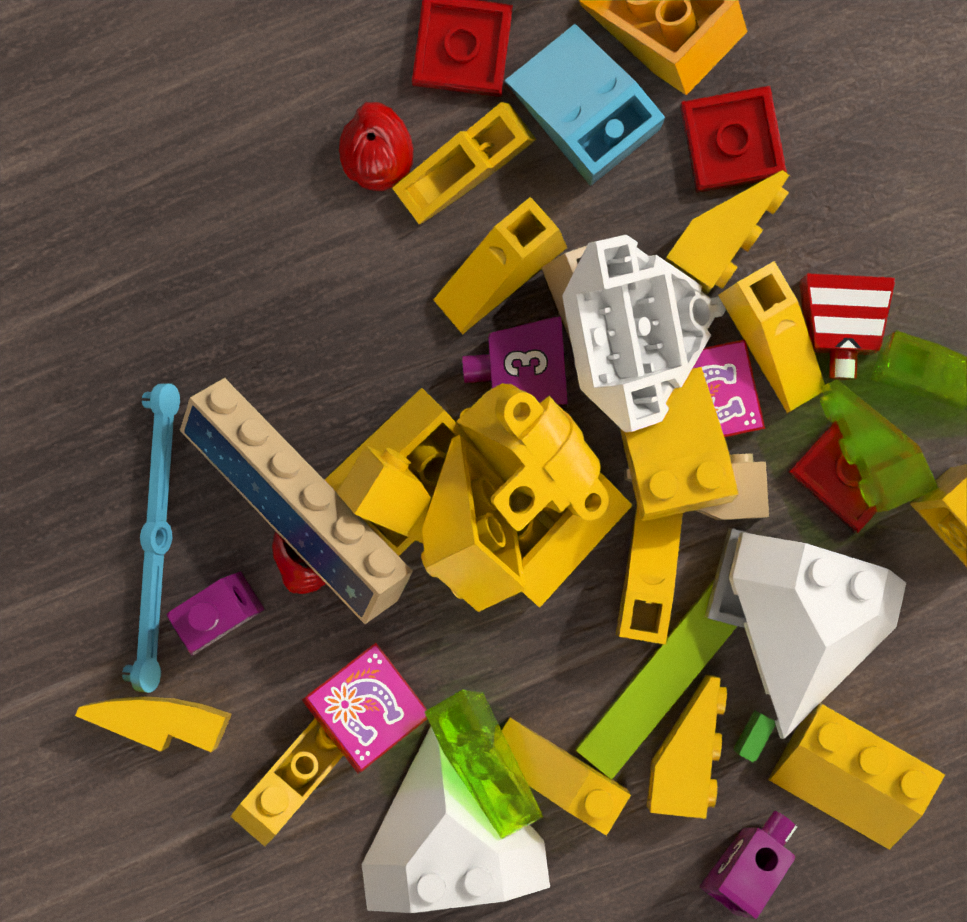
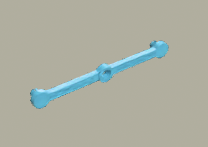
(146, 670)

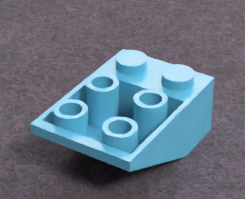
(586, 103)

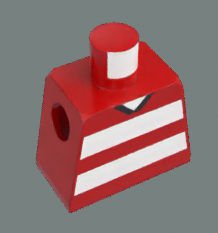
(845, 317)

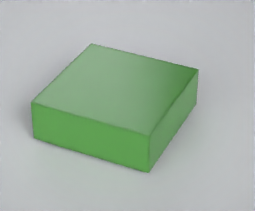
(754, 736)

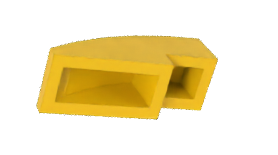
(464, 162)
(158, 720)

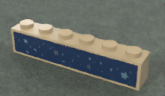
(295, 500)

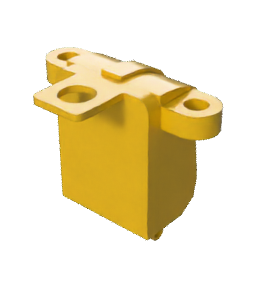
(535, 452)

